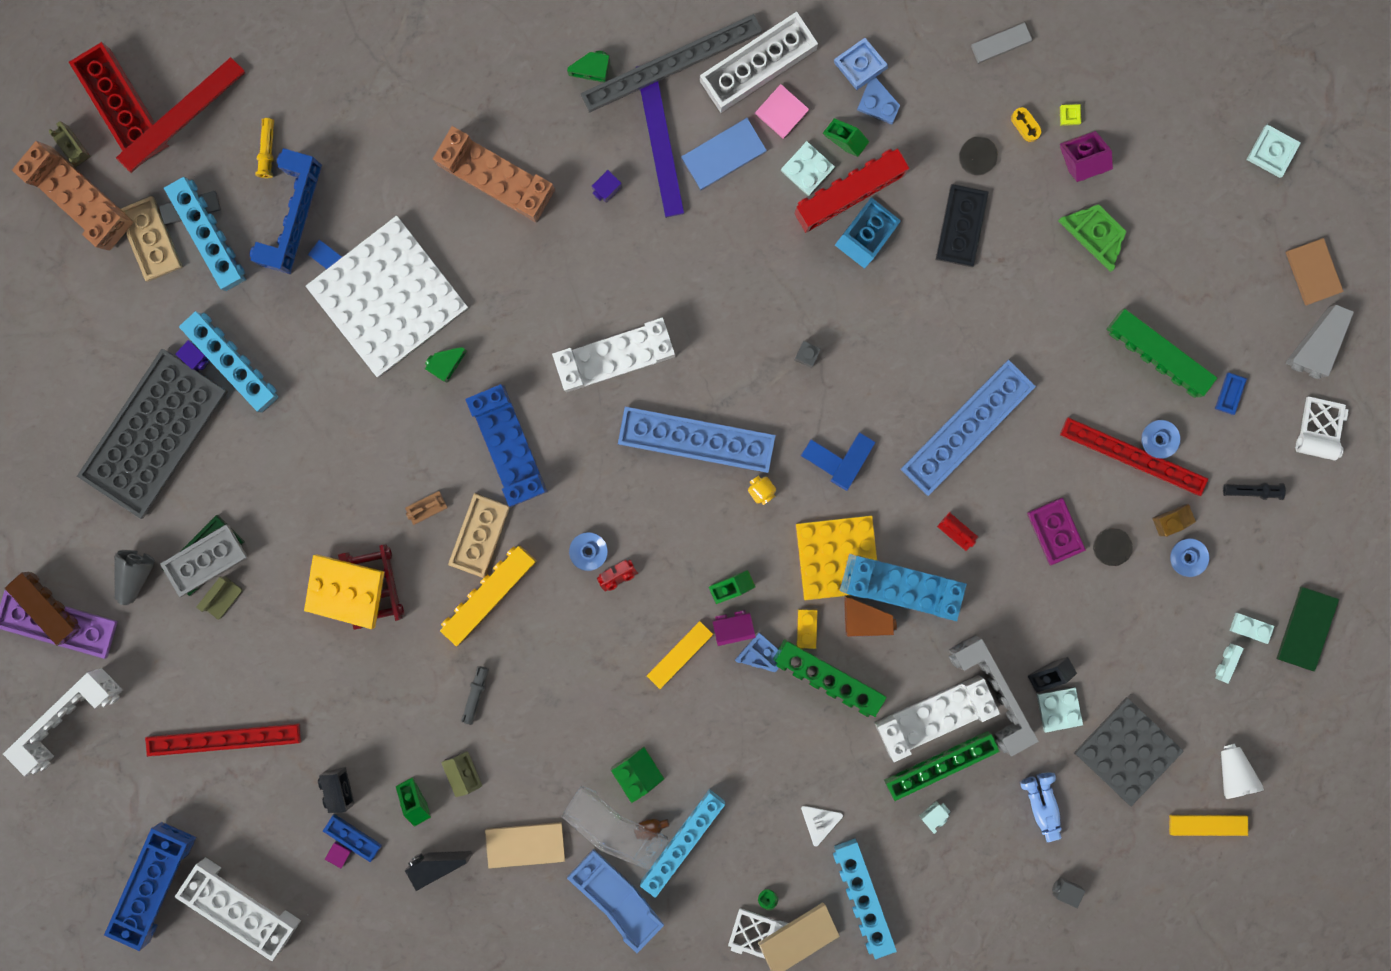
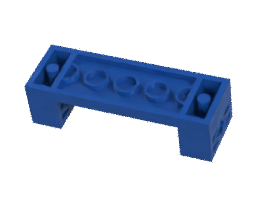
(307, 172)
(507, 445)
(148, 885)

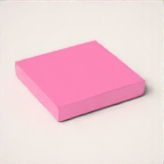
(782, 111)

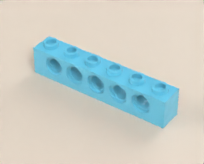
(177, 193)
(193, 327)
(682, 843)
(884, 944)

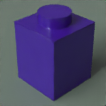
(606, 186)
(192, 356)

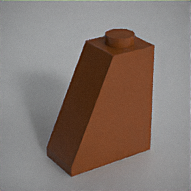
(867, 620)

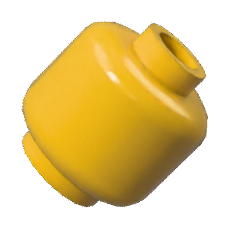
(762, 490)

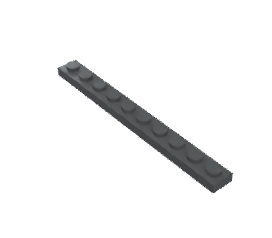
(671, 63)

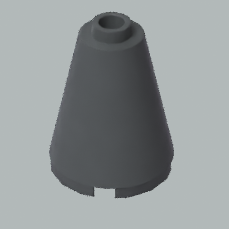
(130, 574)

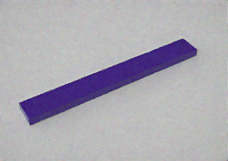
(662, 150)

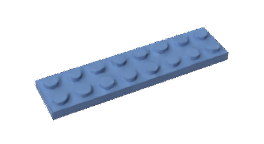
(967, 427)
(696, 439)

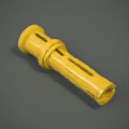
(265, 156)

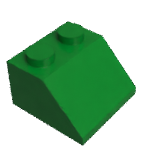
(637, 774)

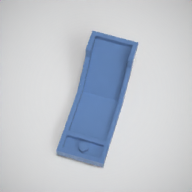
(617, 899)

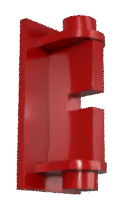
(957, 531)
(610, 581)

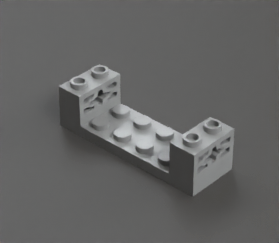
(1017, 735)

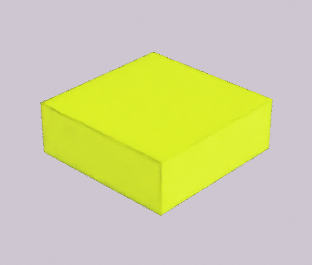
(1070, 114)

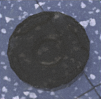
(978, 156)
(1112, 547)

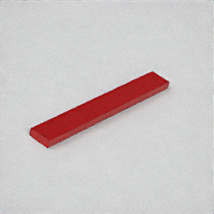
(180, 115)
(1133, 456)
(223, 739)

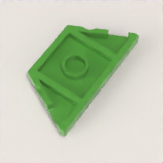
(1097, 233)

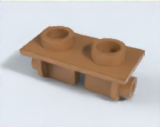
(426, 508)

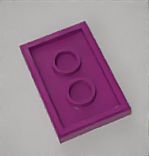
(1056, 531)

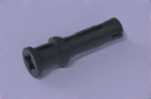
(1263, 490)

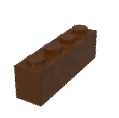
(43, 608)

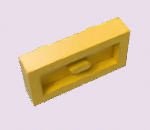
(807, 628)

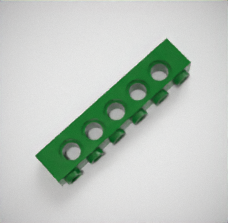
(873, 701)
(941, 765)

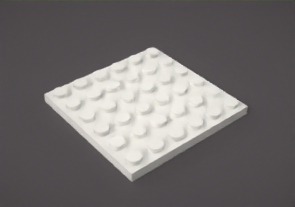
(387, 296)

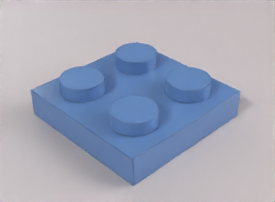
(860, 63)

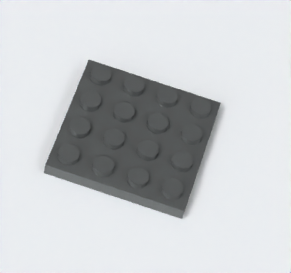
(1128, 751)

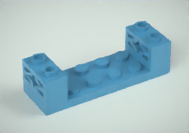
(903, 587)

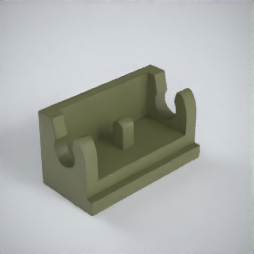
(69, 144)

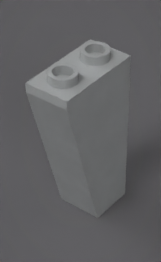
(1321, 345)

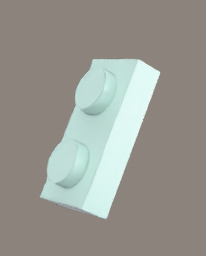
(1251, 628)
(1226, 668)

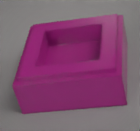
(338, 854)

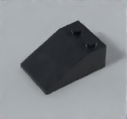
(434, 865)

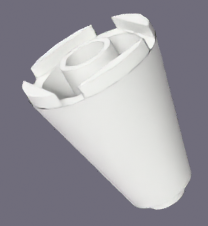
(1238, 773)

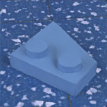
(878, 102)
(759, 654)

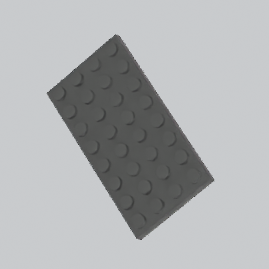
(152, 434)

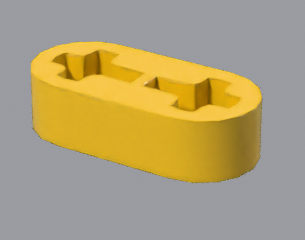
(1022, 127)

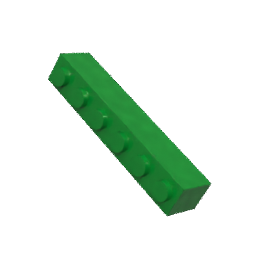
(1161, 353)

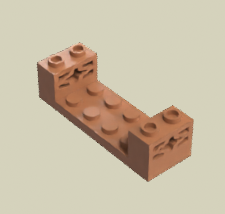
(493, 174)
(74, 194)

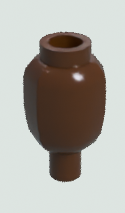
(655, 825)

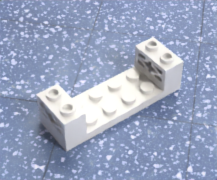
(614, 356)
(936, 717)
(28, 752)
(236, 910)

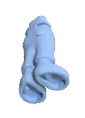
(1048, 815)

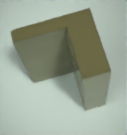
(220, 597)
(461, 774)

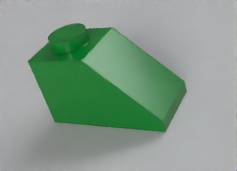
(591, 67)
(846, 137)
(445, 363)
(732, 587)
(412, 802)

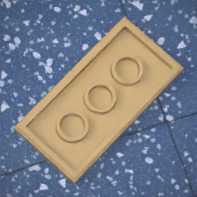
(151, 240)
(479, 535)
(525, 845)
(799, 939)

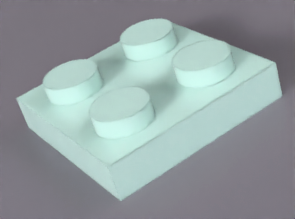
(1273, 151)
(807, 168)
(1059, 709)

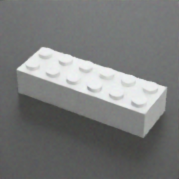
(758, 62)

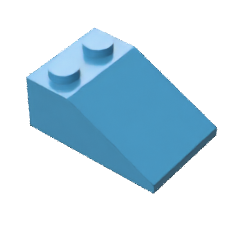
(867, 233)

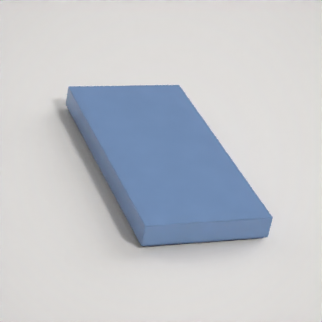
(723, 154)

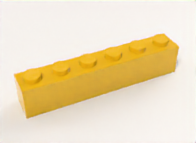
(488, 595)

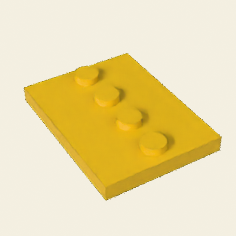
(344, 591)

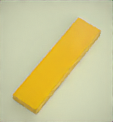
(679, 654)
(1208, 825)

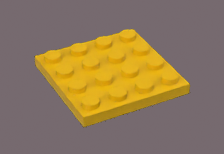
(825, 552)

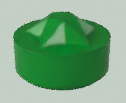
(768, 899)

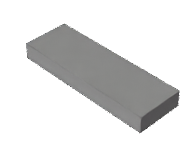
(1001, 43)

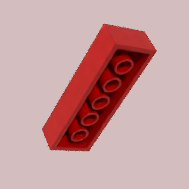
(113, 95)
(852, 190)

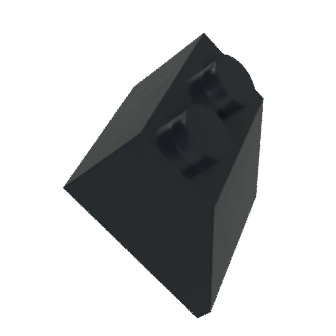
(336, 790)

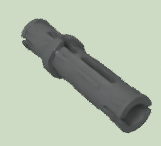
(477, 687)

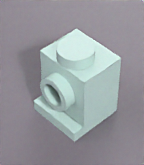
(935, 816)

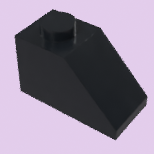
(1052, 675)

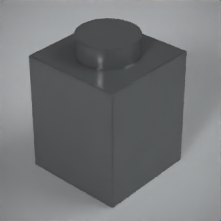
(807, 354)
(1068, 892)

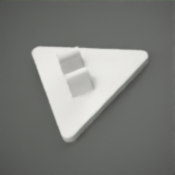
(820, 822)

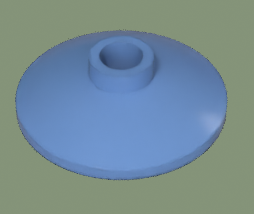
(1169, 435)
(1198, 557)
(580, 558)

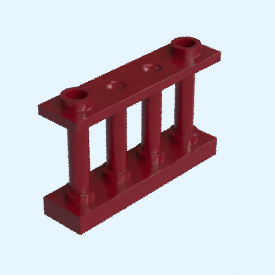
(384, 554)

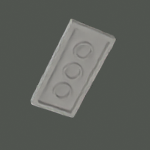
(203, 560)

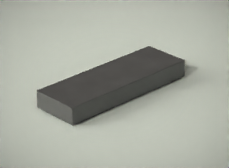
(171, 216)

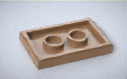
(1314, 271)

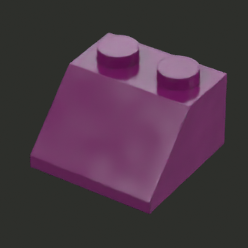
(1087, 156)
(733, 628)

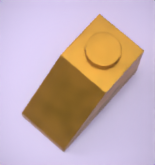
(1174, 521)

